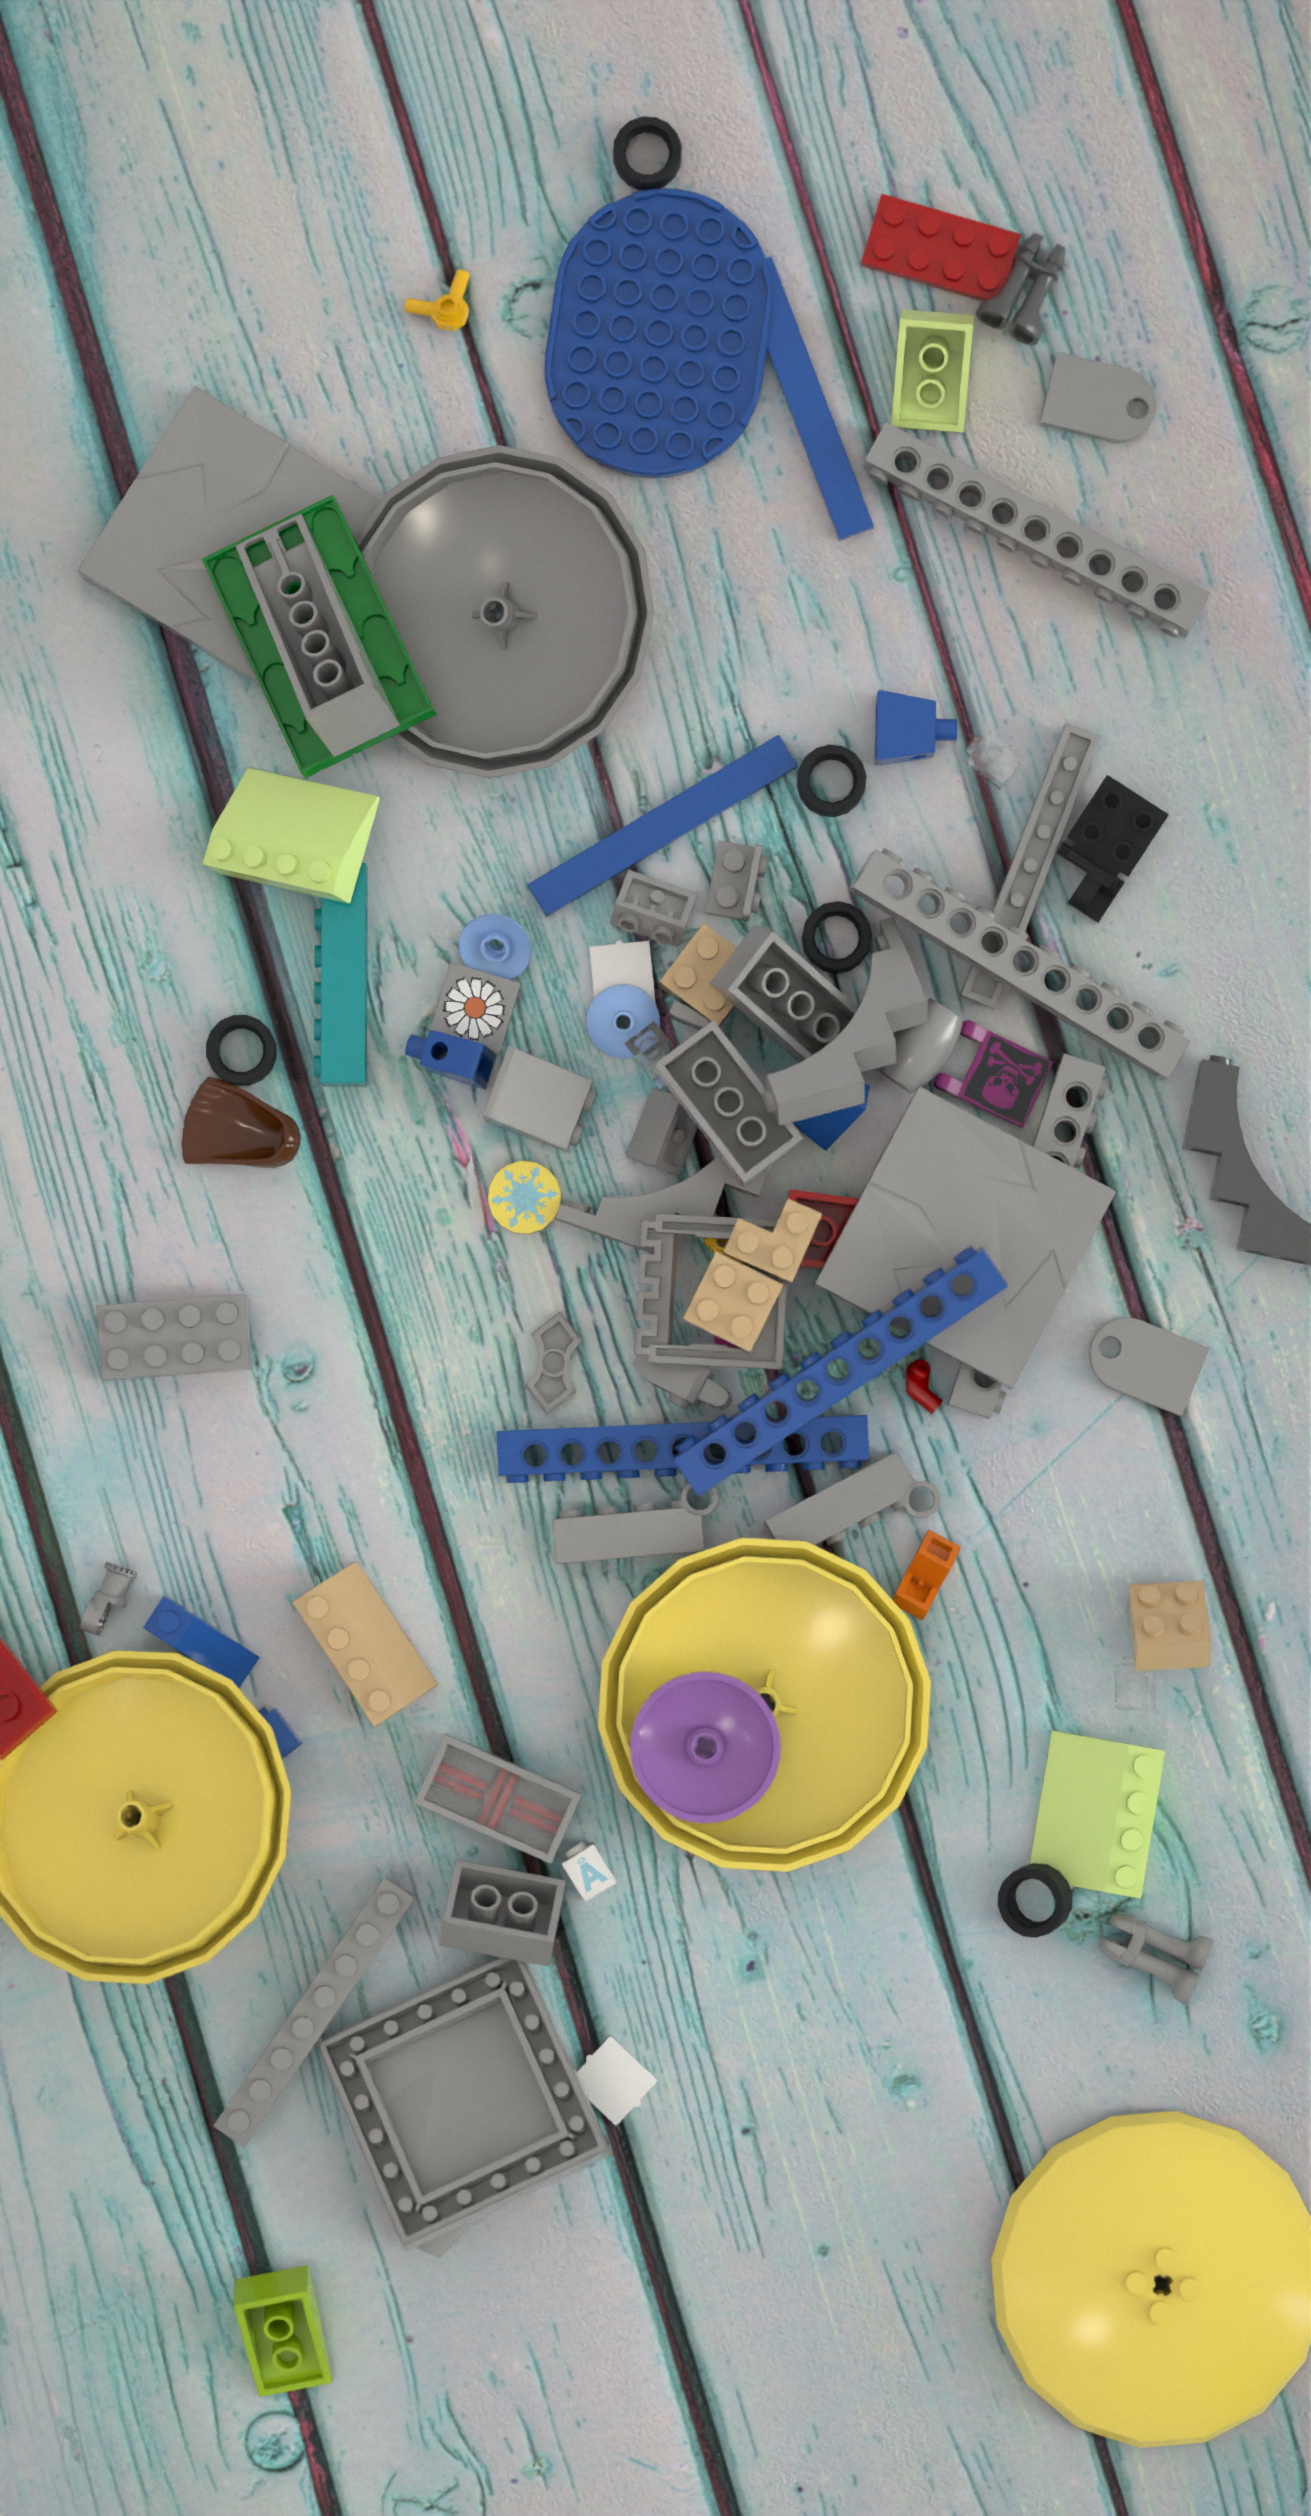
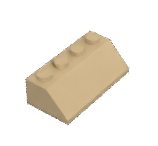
(365, 1643)

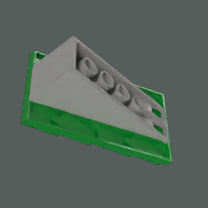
(319, 636)

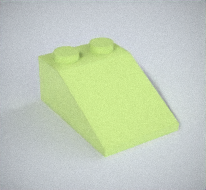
(932, 370)

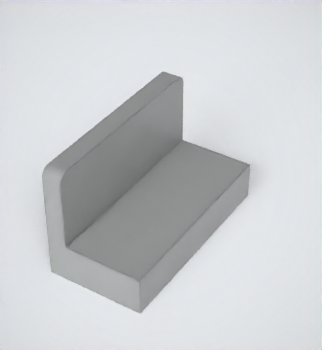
(662, 1133)

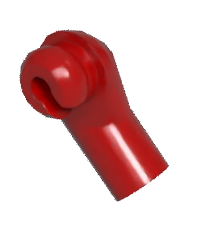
(918, 1385)

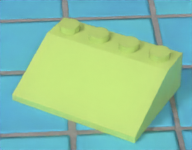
(293, 835)
(1097, 1812)

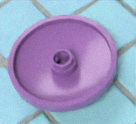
(705, 1747)

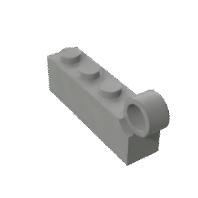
(851, 1502)
(632, 1533)

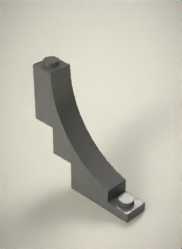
(1215, 1130)

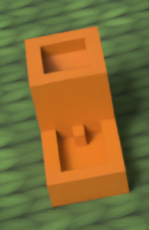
(925, 1574)

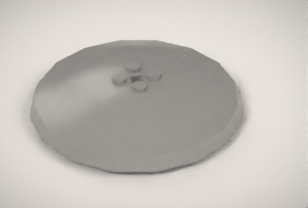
(575, 595)

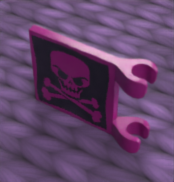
(1001, 1077)

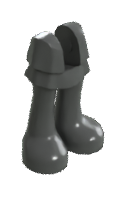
(1025, 324)

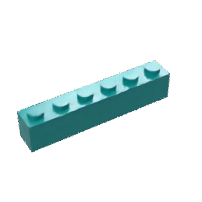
(342, 988)

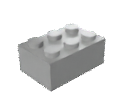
(502, 1913)

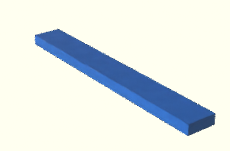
(814, 419)
(662, 826)

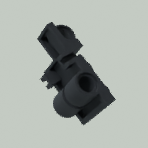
(1109, 841)

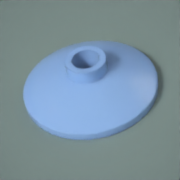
(482, 954)
(610, 1005)

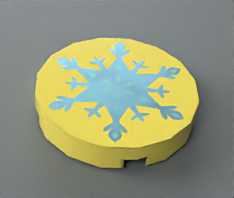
(524, 1197)

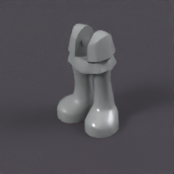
(1179, 1978)

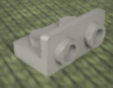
(735, 881)
(653, 908)

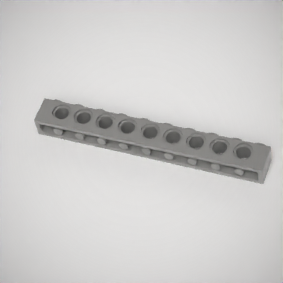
(1025, 512)
(1168, 1038)
(1070, 1074)

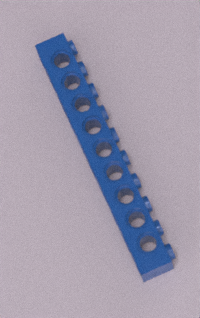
(514, 1443)
(705, 1473)

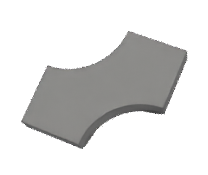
(551, 1380)

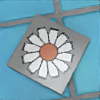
(475, 1006)

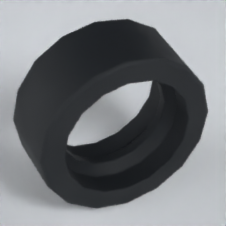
(637, 127)
(821, 754)
(830, 910)
(228, 1025)
(1015, 1918)

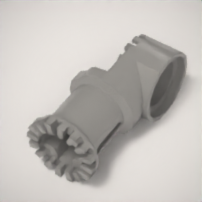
(111, 1592)

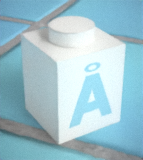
(588, 1870)

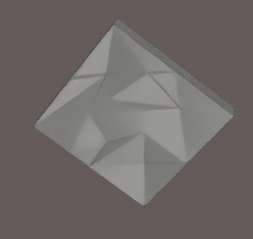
(198, 493)
(957, 1186)
(463, 2100)

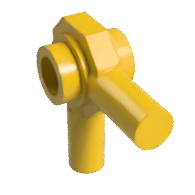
(447, 311)

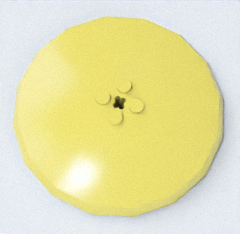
(833, 1663)
(211, 1834)
(1081, 2265)

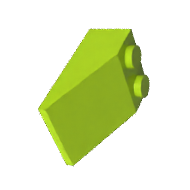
(282, 2330)

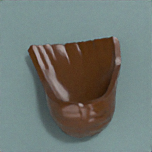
(236, 1129)

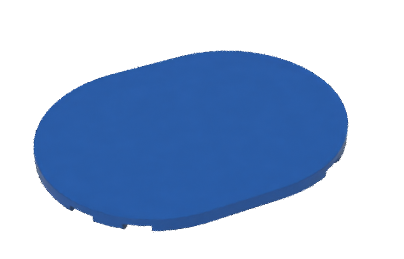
(659, 333)

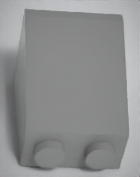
(539, 1100)

